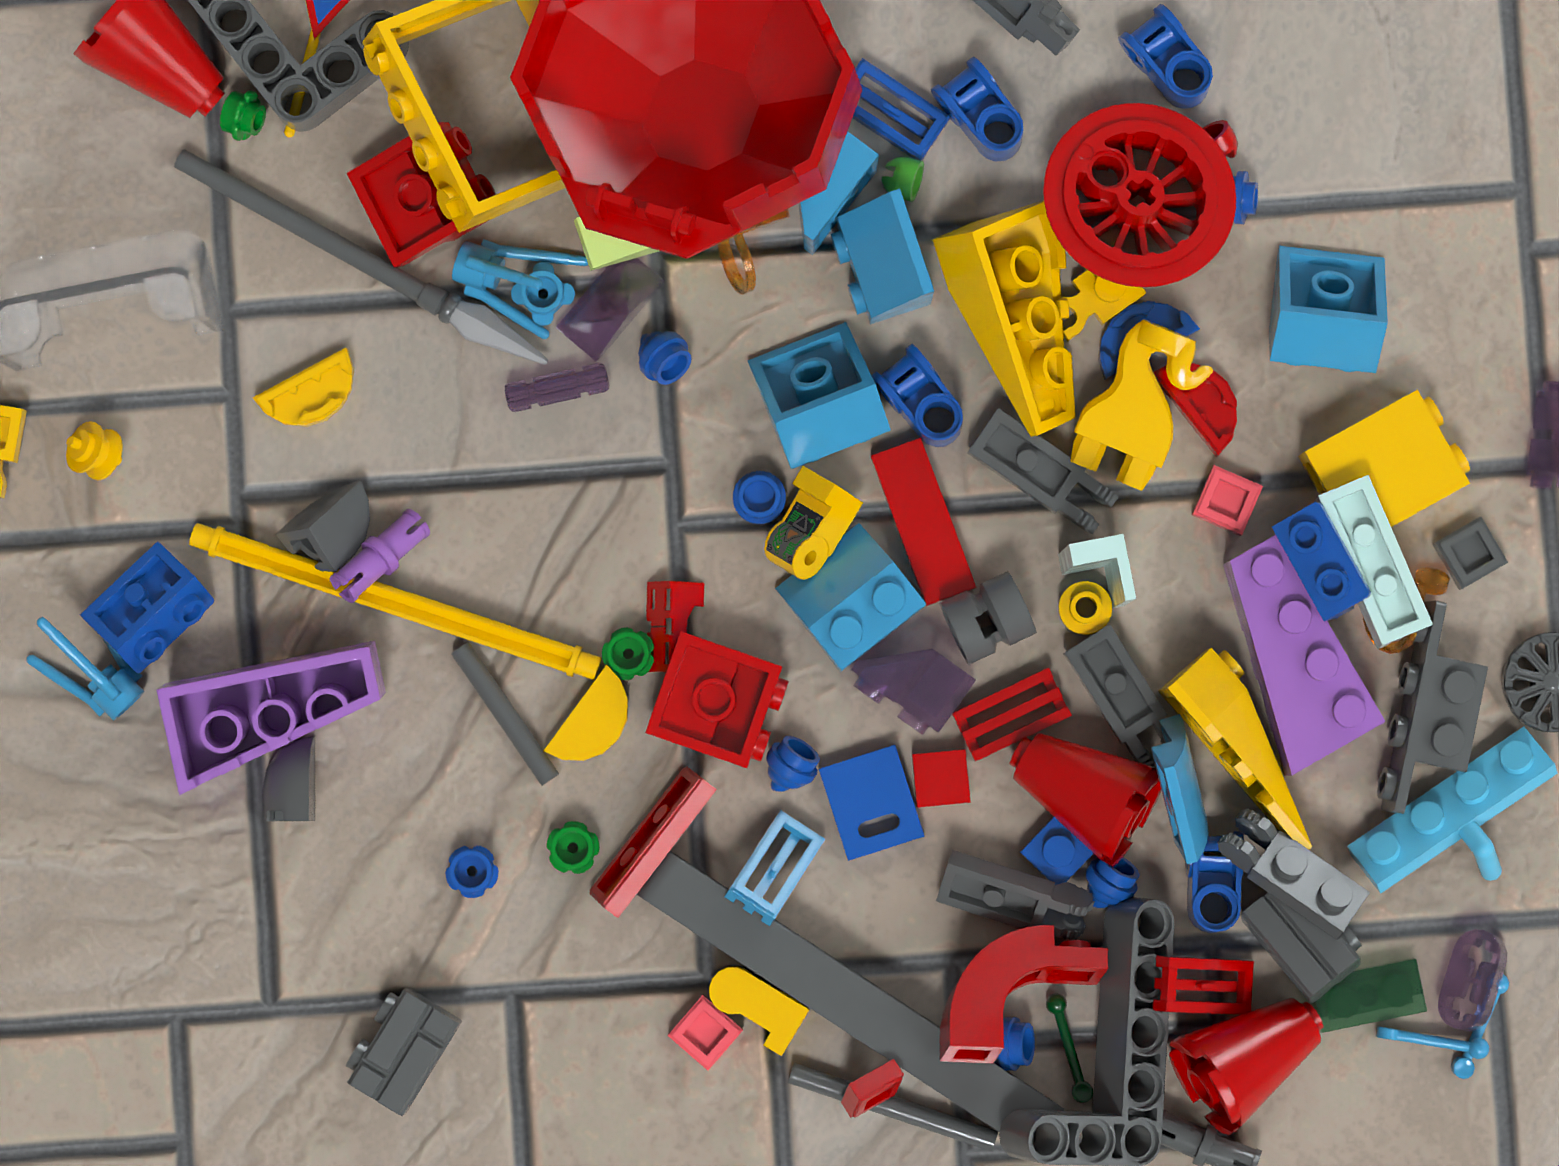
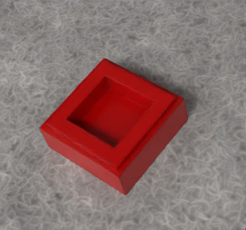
(941, 778)
(872, 1089)

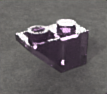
(918, 682)

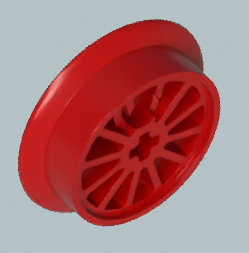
(1106, 142)

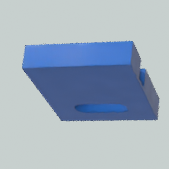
(867, 790)

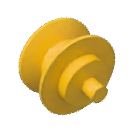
(94, 450)

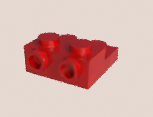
(404, 198)
(717, 700)

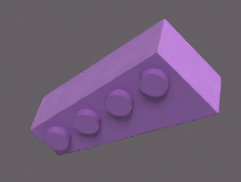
(1301, 668)
(251, 710)

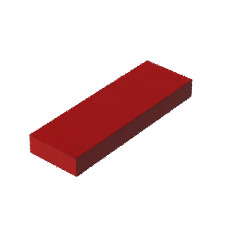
(923, 521)
(651, 841)

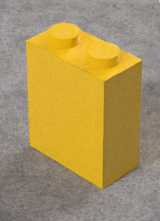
(1399, 452)

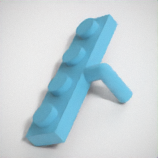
(1455, 812)

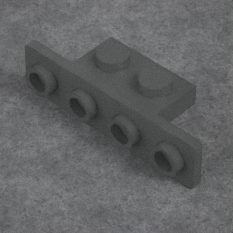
(1435, 714)

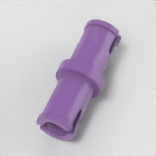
(380, 555)

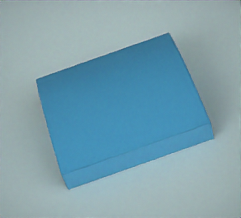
(1181, 789)

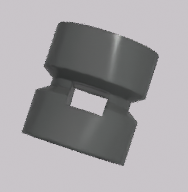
(1005, 610)

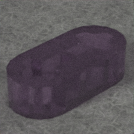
(1484, 984)

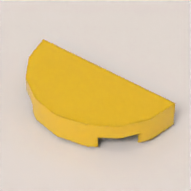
(312, 393)
(594, 722)

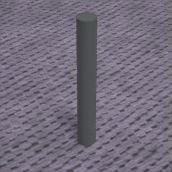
(505, 713)

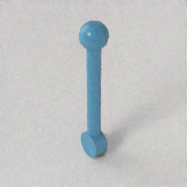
(1477, 1048)
(1463, 1065)

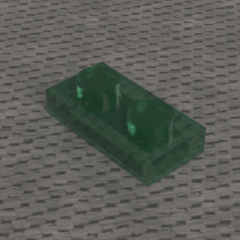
(1373, 996)

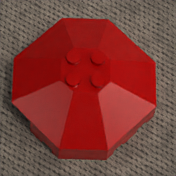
(686, 111)

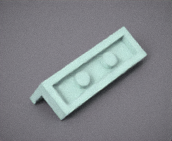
(1107, 553)
(1394, 602)

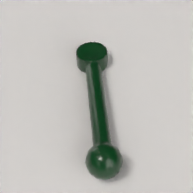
(1081, 1089)

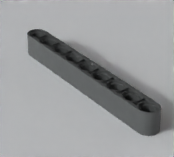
(835, 992)

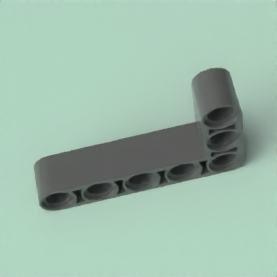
(289, 75)
(1117, 1056)

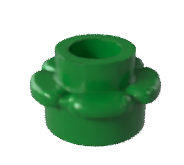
(242, 115)
(627, 639)
(572, 833)

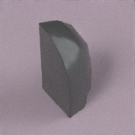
(330, 527)
(290, 783)

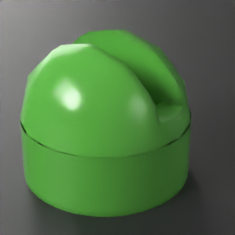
(906, 176)

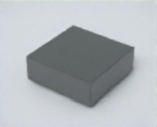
(1470, 553)

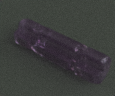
(556, 387)

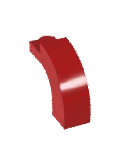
(974, 1011)

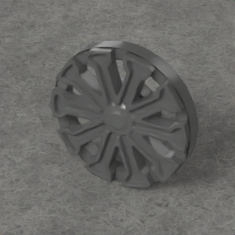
(1543, 682)

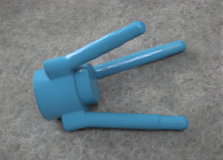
(482, 268)
(112, 689)

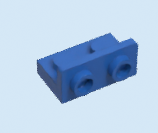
(1322, 561)
(148, 607)

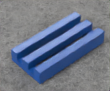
(927, 135)

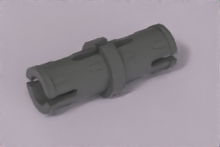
(1205, 1144)

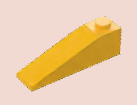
(1006, 288)
(1227, 723)

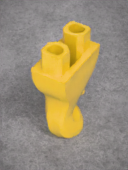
(1134, 410)

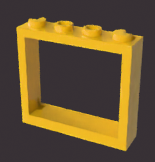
(412, 109)

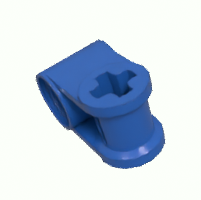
(1166, 55)
(974, 103)
(919, 395)
(1215, 876)

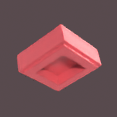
(1227, 500)
(705, 1032)

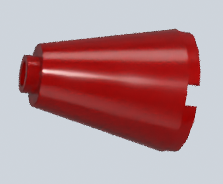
(154, 54)
(1088, 791)
(1244, 1059)

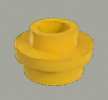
(1068, 612)

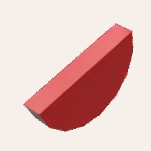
(1207, 407)

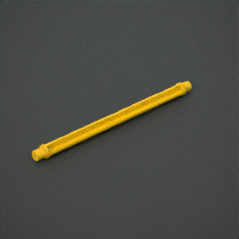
(399, 603)

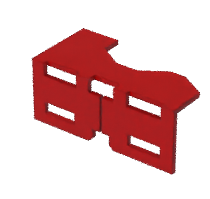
(682, 601)

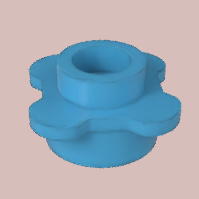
(558, 294)

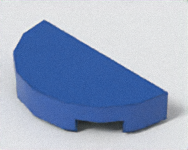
(1120, 325)

